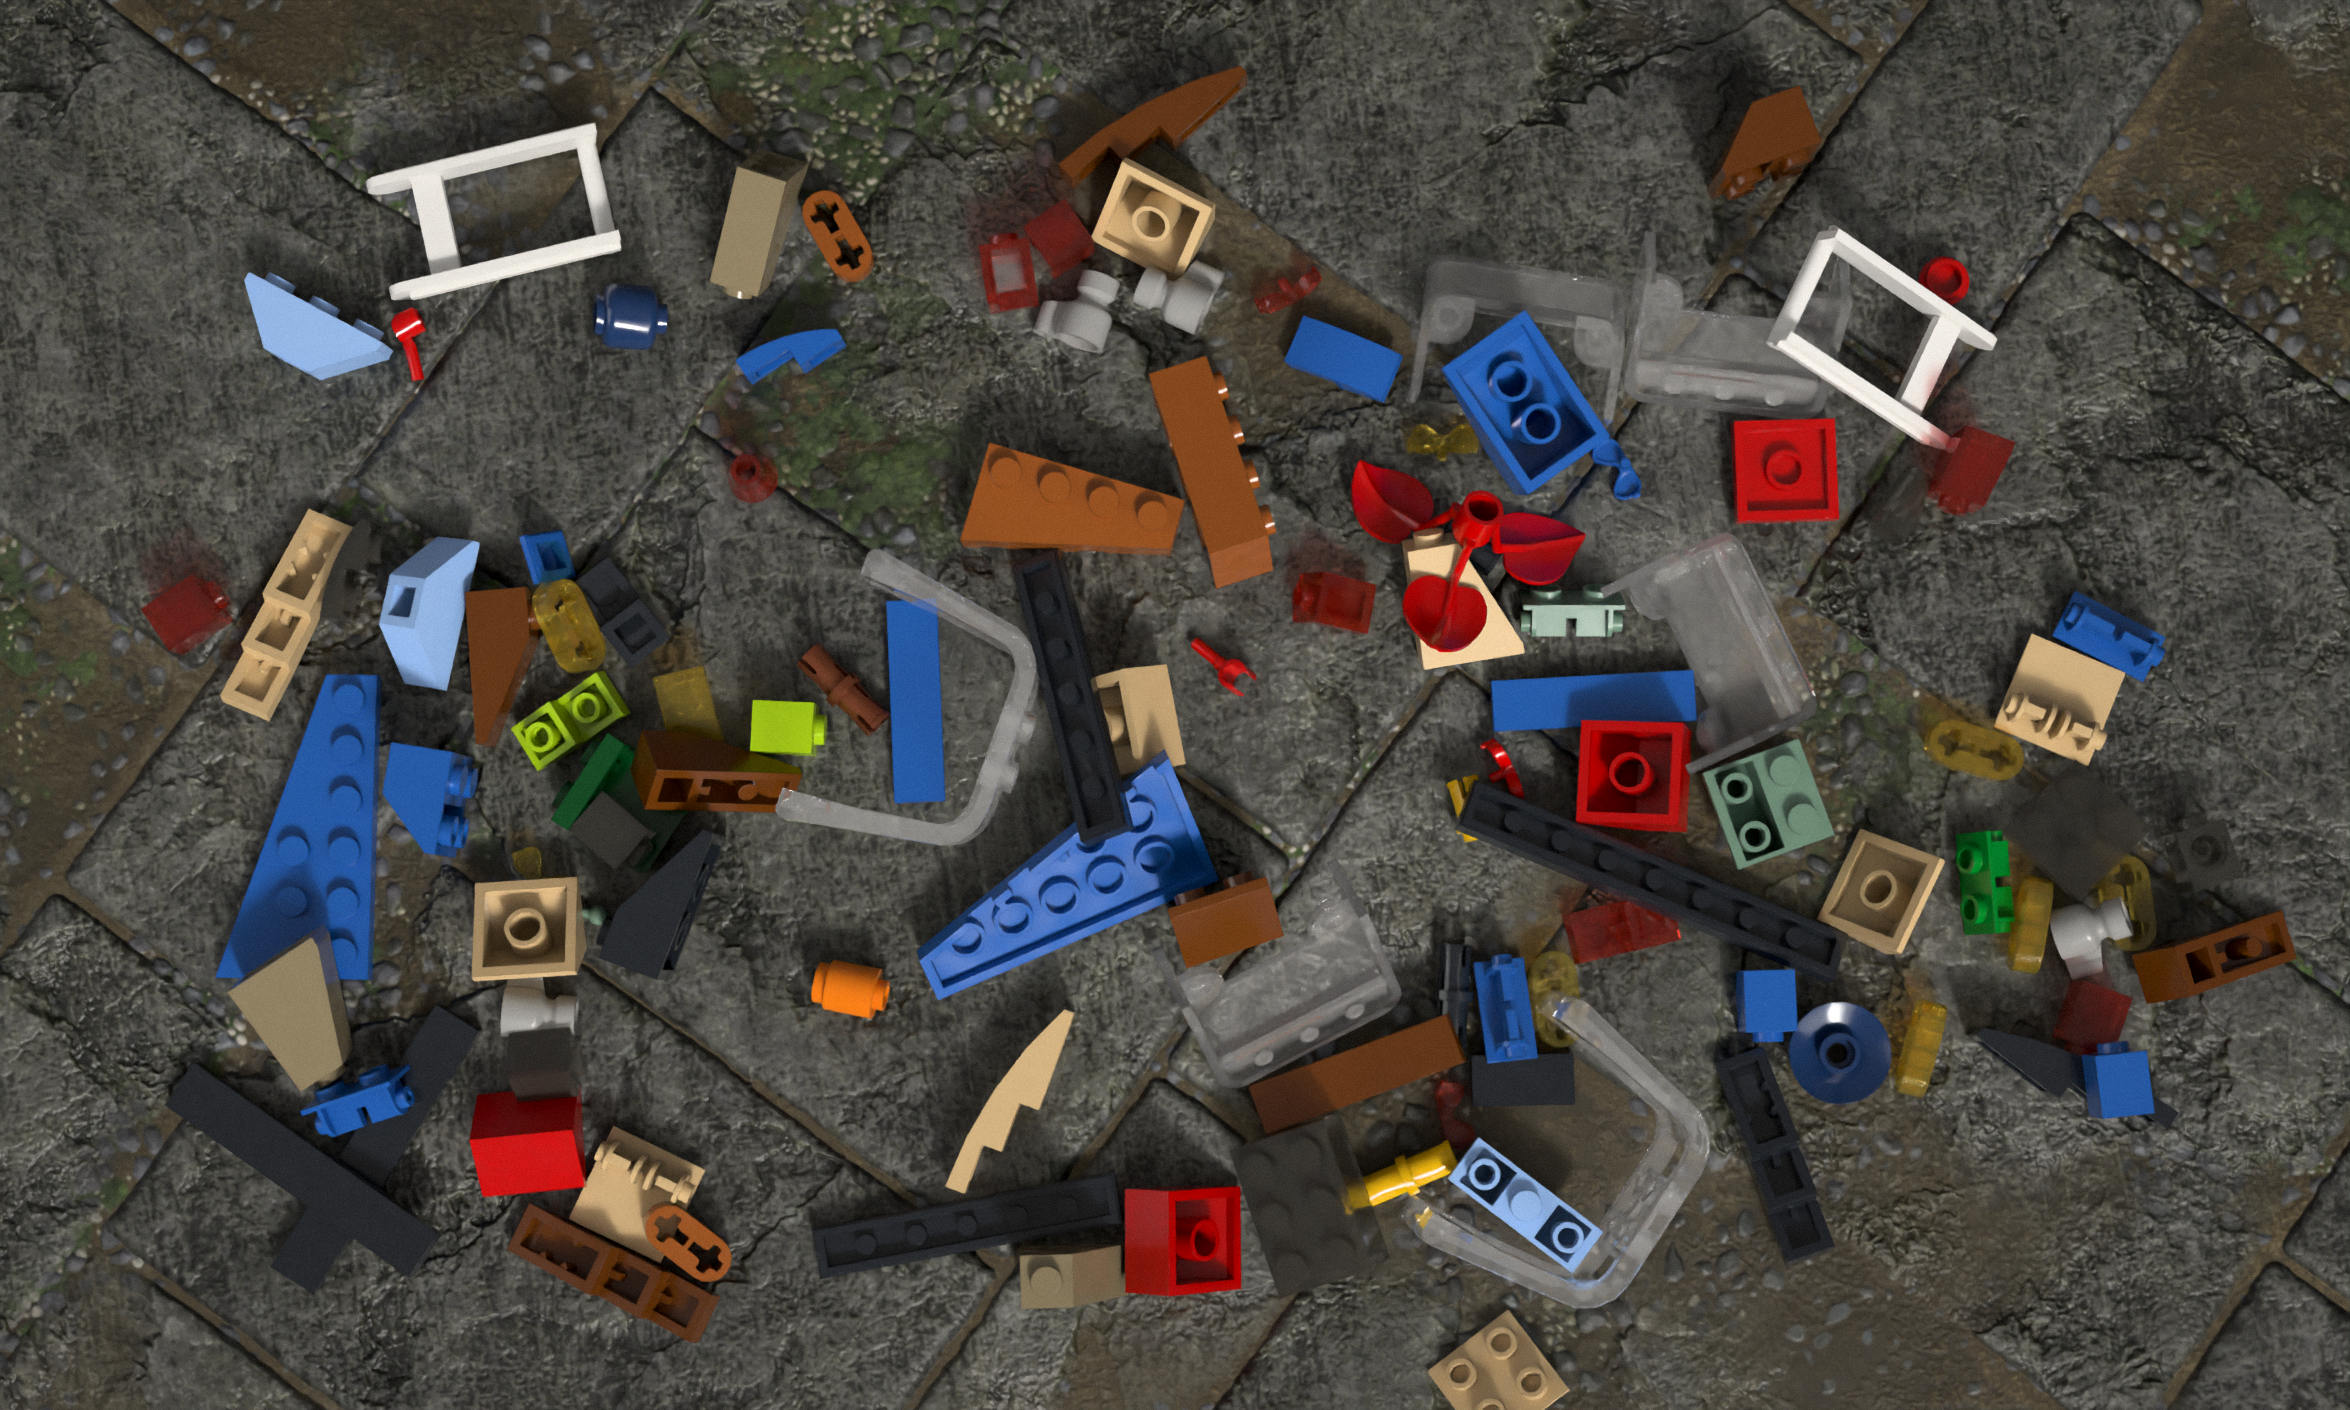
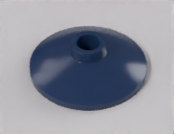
(1865, 1057)

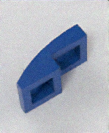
(807, 348)
(1343, 359)

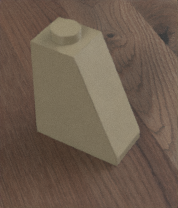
(757, 222)
(299, 1009)
(1071, 1274)

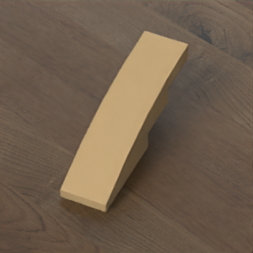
(286, 617)
(1023, 1084)

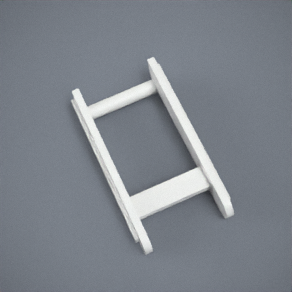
(438, 228)
(1928, 361)

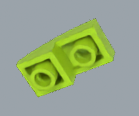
(570, 721)

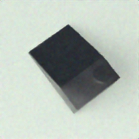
(658, 917)

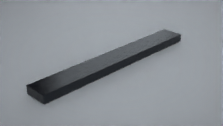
(1651, 881)

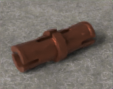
(843, 689)

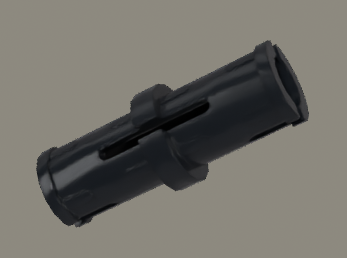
(1453, 987)

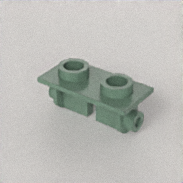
(1551, 606)

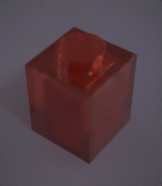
(1059, 239)
(188, 613)
(2090, 1017)

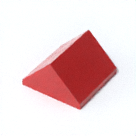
(527, 1144)

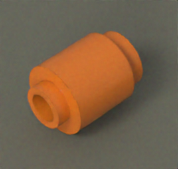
(850, 988)

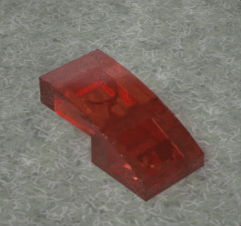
(1616, 930)

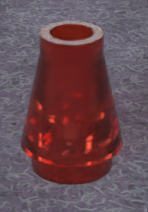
(760, 485)

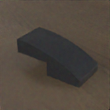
(621, 612)

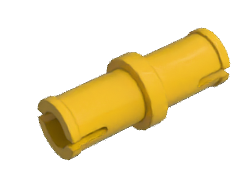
(1410, 1173)

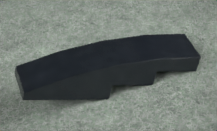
(2051, 1068)
(1774, 1156)

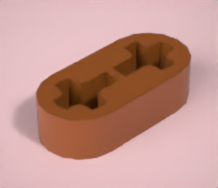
(828, 242)
(695, 1232)

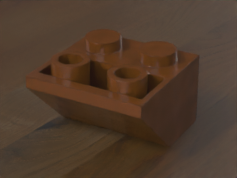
(1768, 142)
(1224, 920)

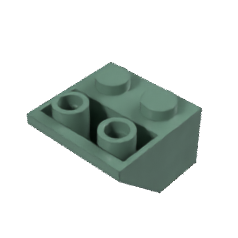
(1767, 804)

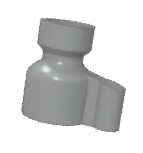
(1182, 301)
(1082, 321)
(2081, 929)
(529, 1009)

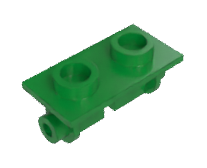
(1983, 905)

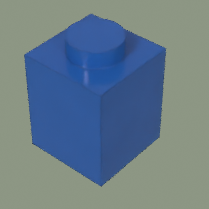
(1766, 1003)
(2117, 1081)

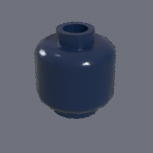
(629, 316)

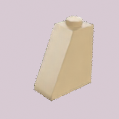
(1436, 555)

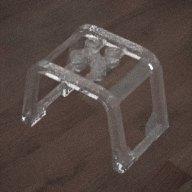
(1013, 727)
(1639, 1210)

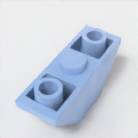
(310, 332)
(427, 610)
(1525, 1205)

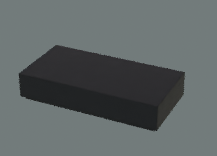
(1523, 1082)

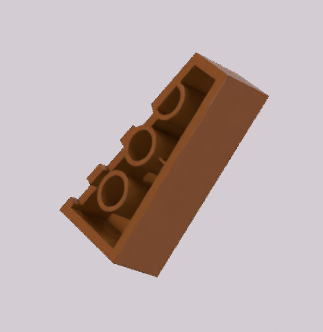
(1213, 470)
(1051, 505)

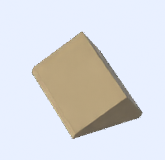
(1153, 220)
(1880, 892)
(527, 929)

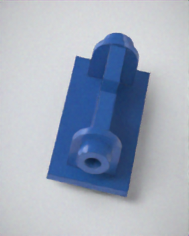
(2109, 636)
(1505, 1009)
(341, 1105)

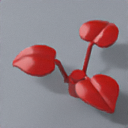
(1442, 612)

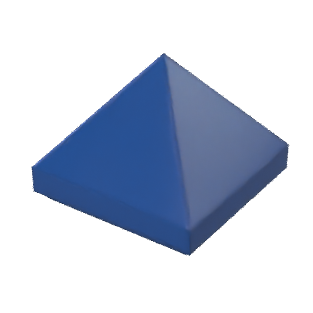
(547, 557)

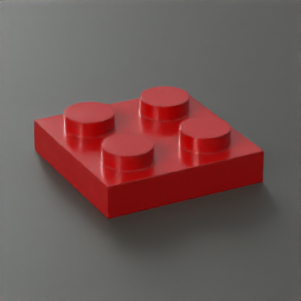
(1784, 471)

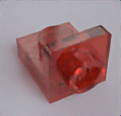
(1333, 602)

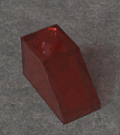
(1968, 470)

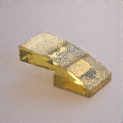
(688, 703)

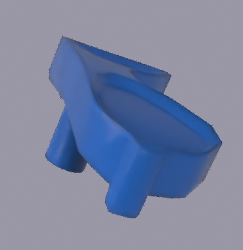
(1627, 483)

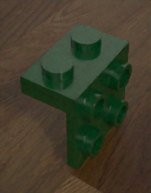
(608, 770)

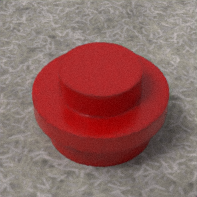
(1945, 278)

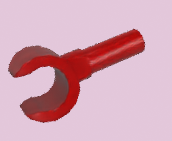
(406, 326)
(1227, 669)

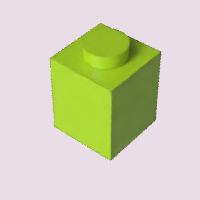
(787, 728)

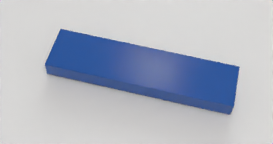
(1611, 697)
(915, 704)

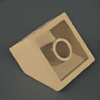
(1140, 716)

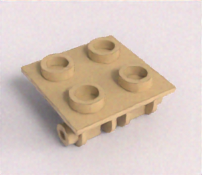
(2059, 700)
(626, 1183)
(1498, 1371)

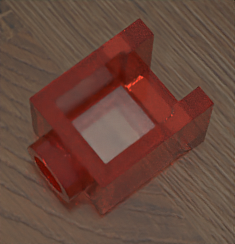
(1008, 273)

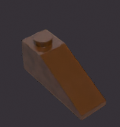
(500, 650)
(706, 775)
(2213, 957)

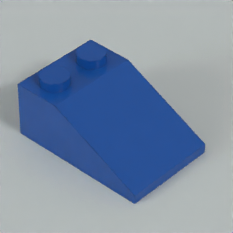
(1523, 405)

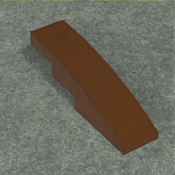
(1168, 117)
(1357, 1073)
(613, 1273)

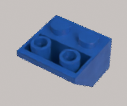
(430, 795)

